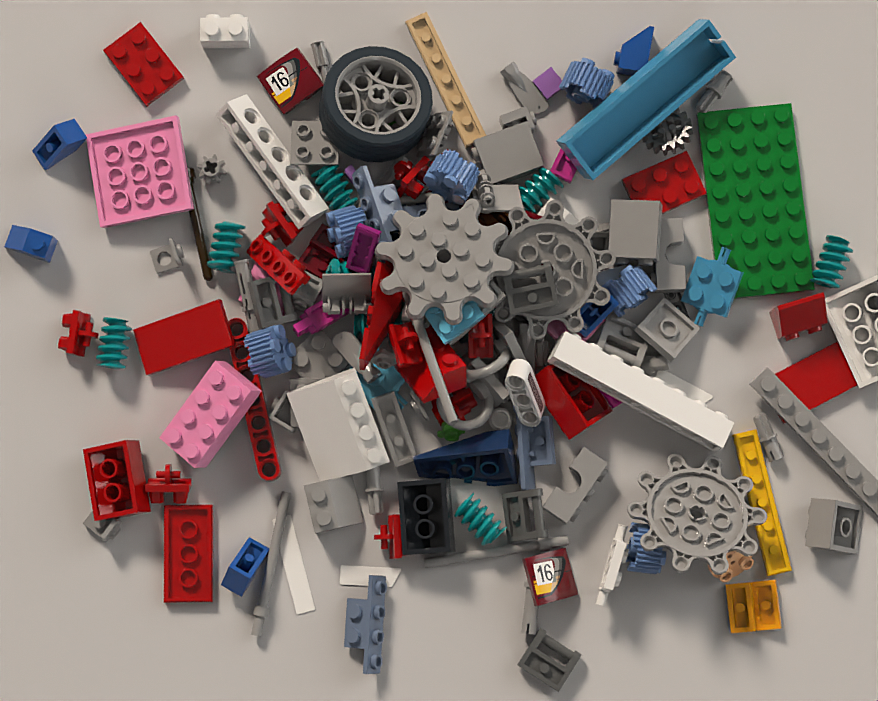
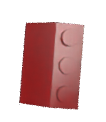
(450, 365)
(571, 400)
(116, 480)

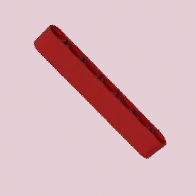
(258, 410)

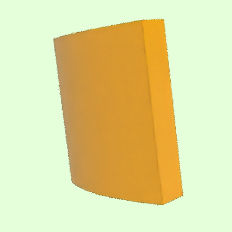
(753, 606)

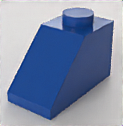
(634, 53)
(59, 143)
(31, 243)
(245, 566)

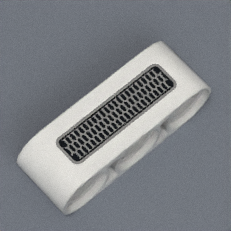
(525, 392)

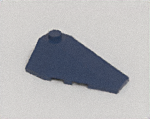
(481, 458)

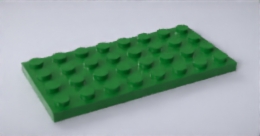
(756, 197)

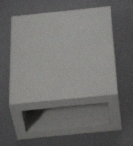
(508, 154)
(635, 231)

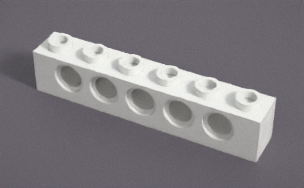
(272, 161)

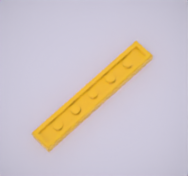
(761, 496)

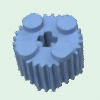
(586, 82)
(451, 177)
(343, 226)
(630, 288)
(270, 351)
(638, 558)

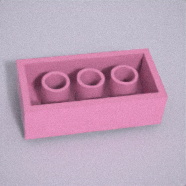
(210, 414)

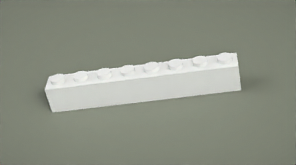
(640, 391)

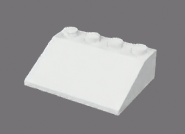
(855, 325)
(338, 426)

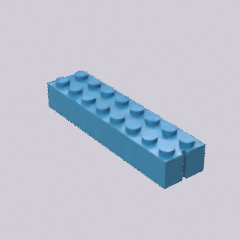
(646, 99)

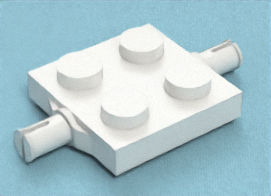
(617, 555)

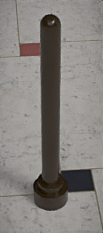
(198, 231)

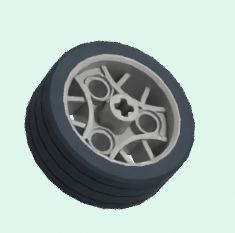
(375, 104)

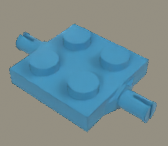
(712, 286)

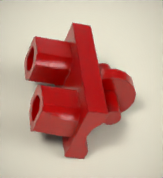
(410, 175)
(277, 225)
(79, 334)
(481, 339)
(405, 344)
(462, 403)
(168, 482)
(393, 534)

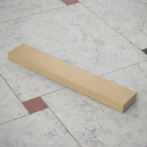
(445, 78)

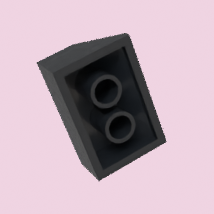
(426, 516)

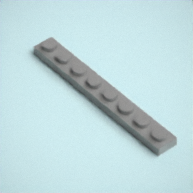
(817, 437)

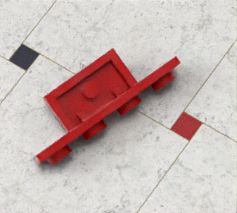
(278, 264)

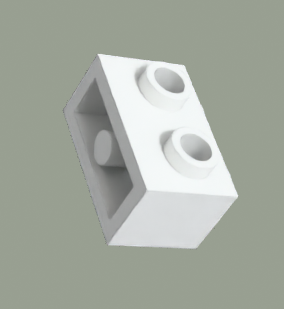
(225, 32)

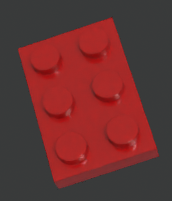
(143, 64)
(669, 181)

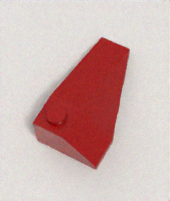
(382, 313)

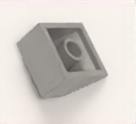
(333, 504)
(833, 525)

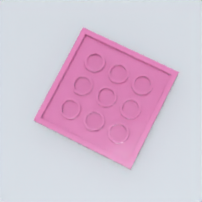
(139, 171)

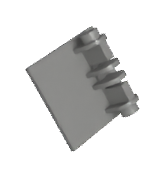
(438, 126)
(311, 145)
(495, 197)
(346, 291)

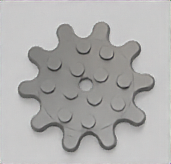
(572, 260)
(448, 283)
(700, 490)

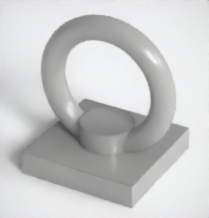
(505, 347)
(486, 389)

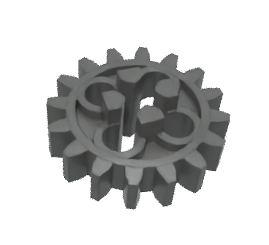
(678, 135)

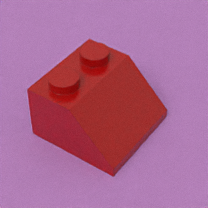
(799, 316)

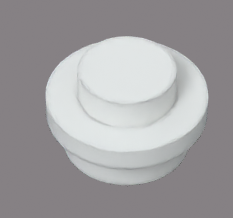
(500, 419)

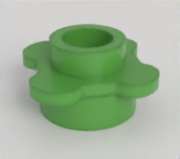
(449, 432)

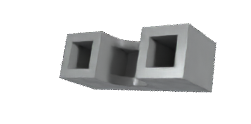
(666, 276)
(589, 469)

